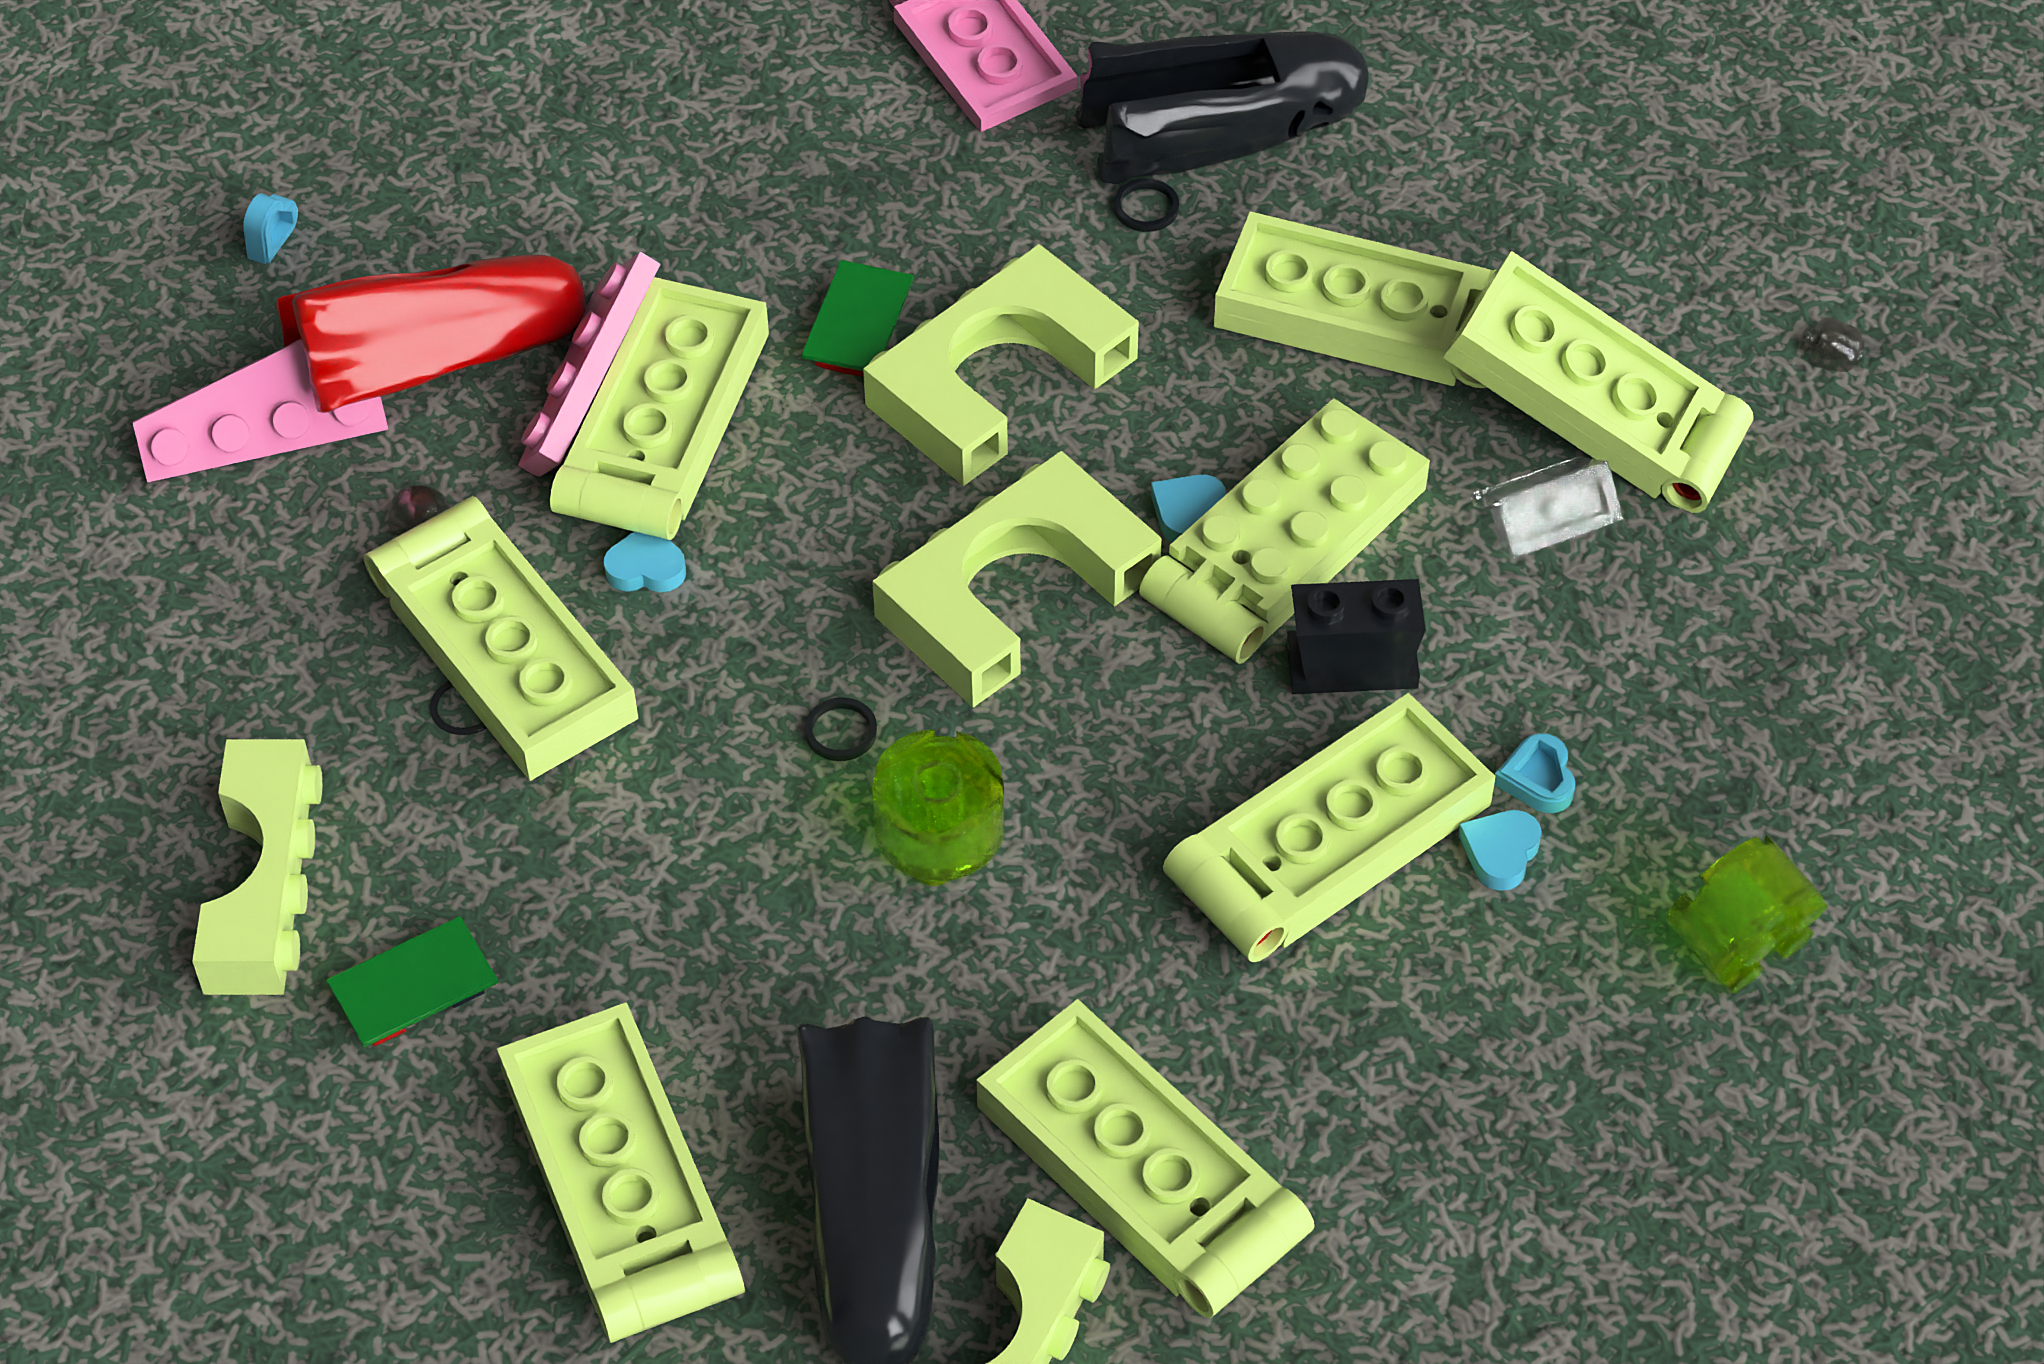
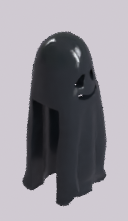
(1214, 97)
(872, 1182)

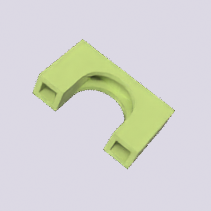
(1028, 303)
(1047, 512)

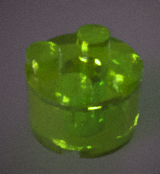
(938, 805)
(1746, 911)

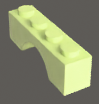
(248, 935)
(1046, 1273)

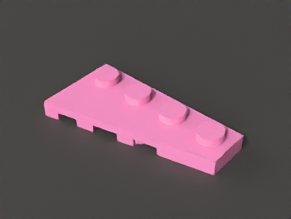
(586, 362)
(247, 417)

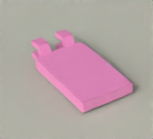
(986, 55)

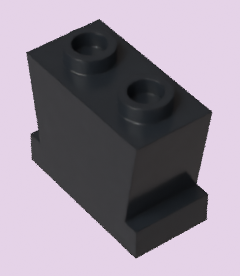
(1355, 636)

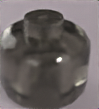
(1832, 345)
(414, 506)

